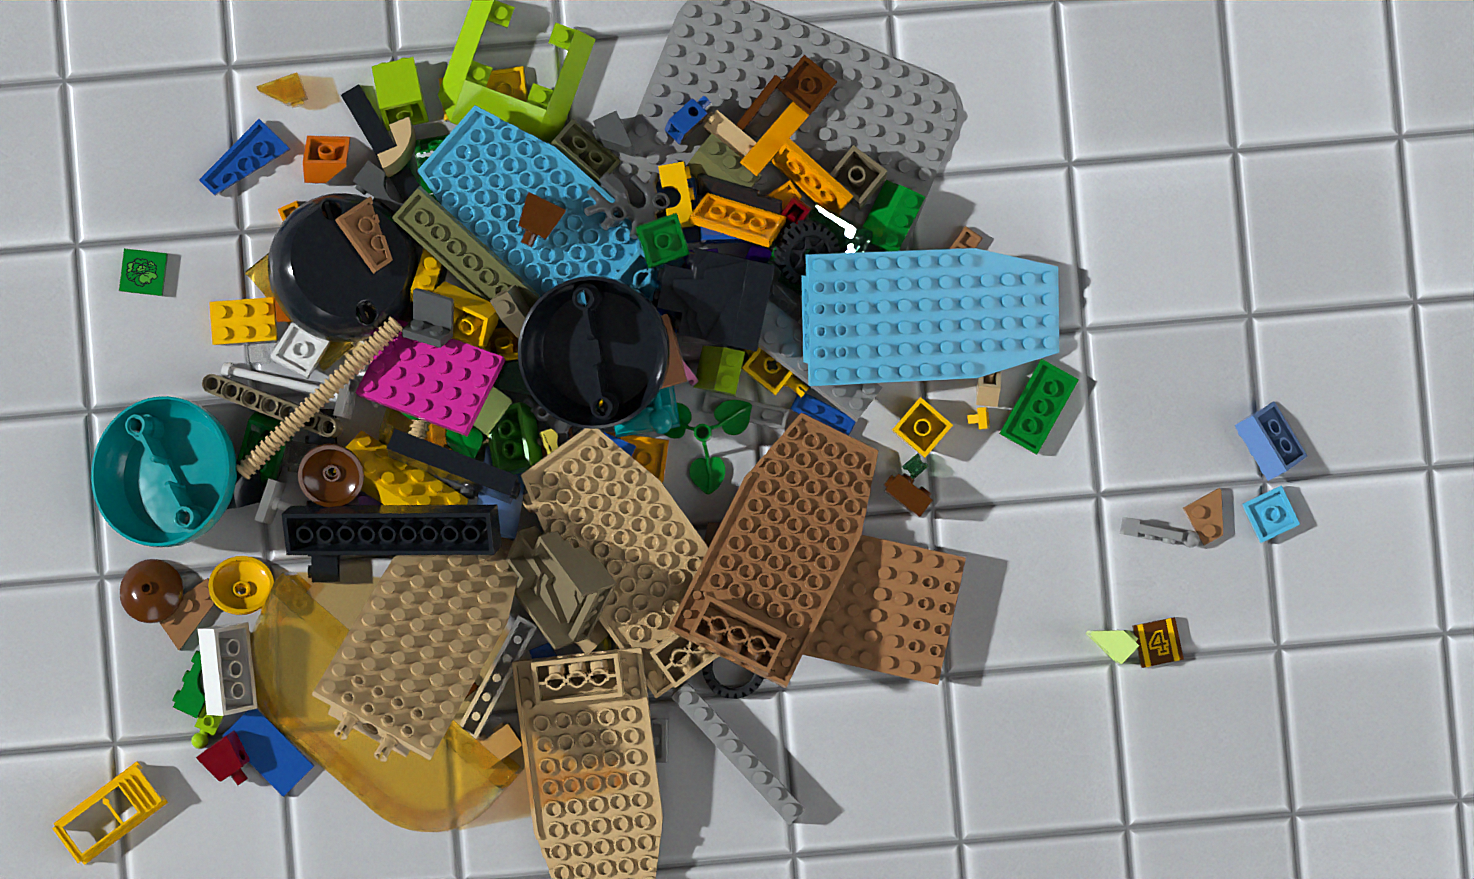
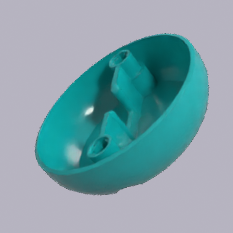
(163, 472)

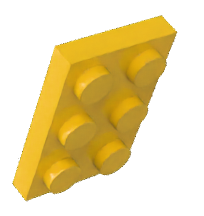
(243, 320)

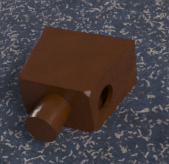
(538, 219)

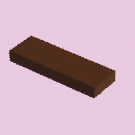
(759, 102)

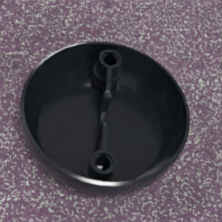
(325, 280)
(594, 352)

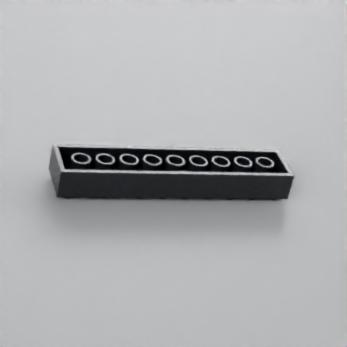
(392, 530)

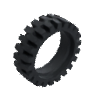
(732, 693)

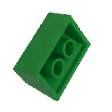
(892, 215)

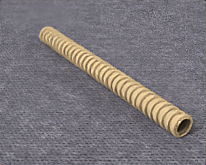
(319, 398)

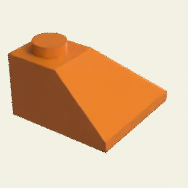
(324, 157)

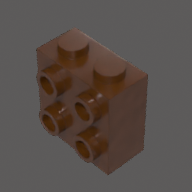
(908, 495)

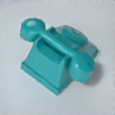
(657, 417)

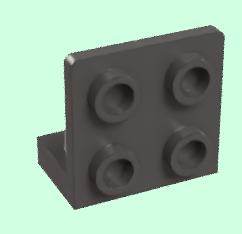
(431, 318)

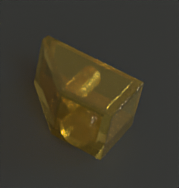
(286, 90)

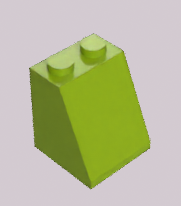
(399, 92)
(719, 370)

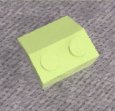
(1115, 643)

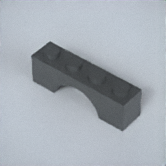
(373, 180)

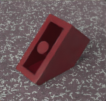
(794, 211)

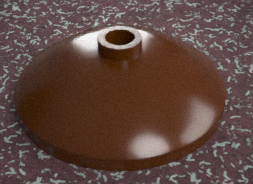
(326, 487)
(164, 593)

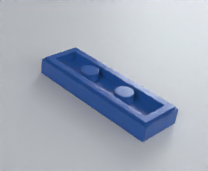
(823, 413)

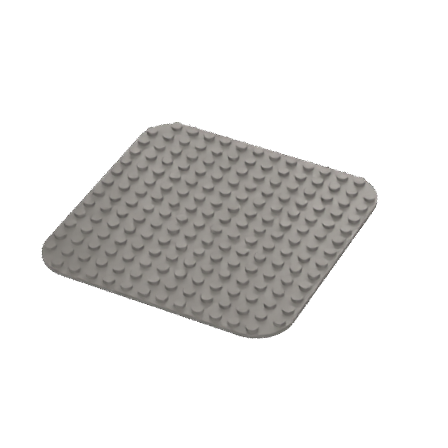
(730, 56)

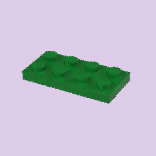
(1038, 406)

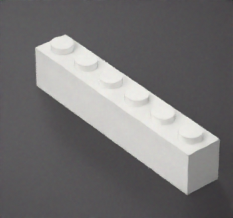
(498, 676)

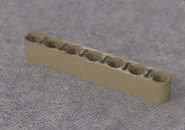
(263, 401)

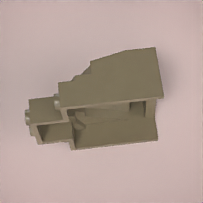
(559, 585)

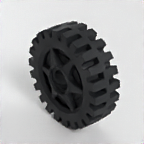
(797, 241)

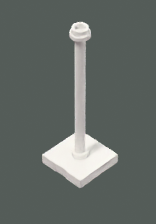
(344, 399)
(271, 502)

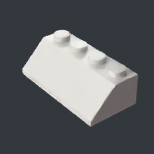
(227, 669)

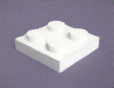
(299, 351)

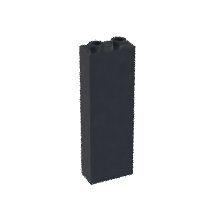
(453, 466)

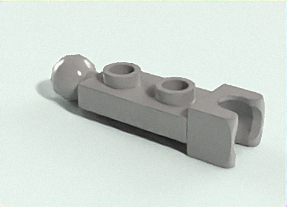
(1133, 527)

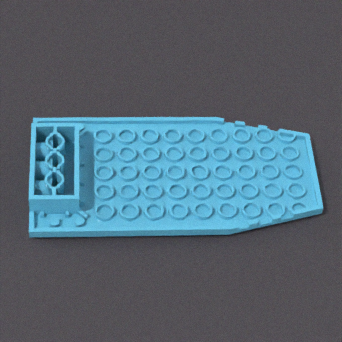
(483, 182)
(925, 315)

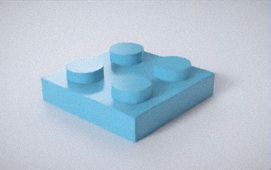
(1270, 514)

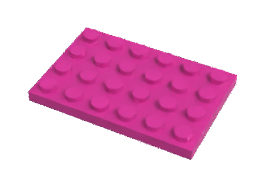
(432, 382)

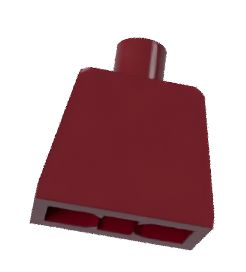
(226, 759)

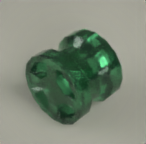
(915, 466)

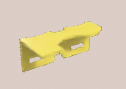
(551, 437)

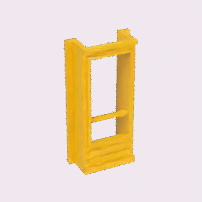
(138, 792)

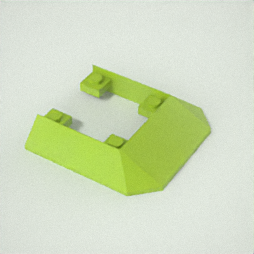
(467, 80)

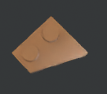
(1207, 516)

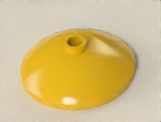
(238, 575)

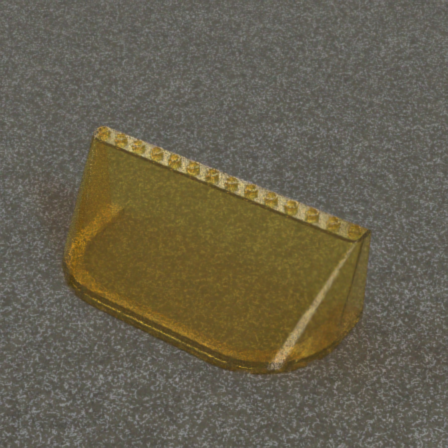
(290, 654)

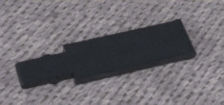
(737, 193)

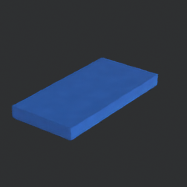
(271, 751)

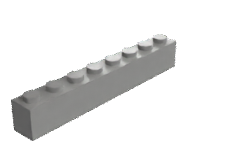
(738, 753)

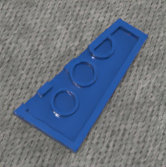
(248, 154)

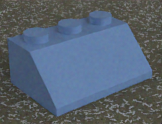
(1271, 441)

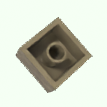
(859, 176)

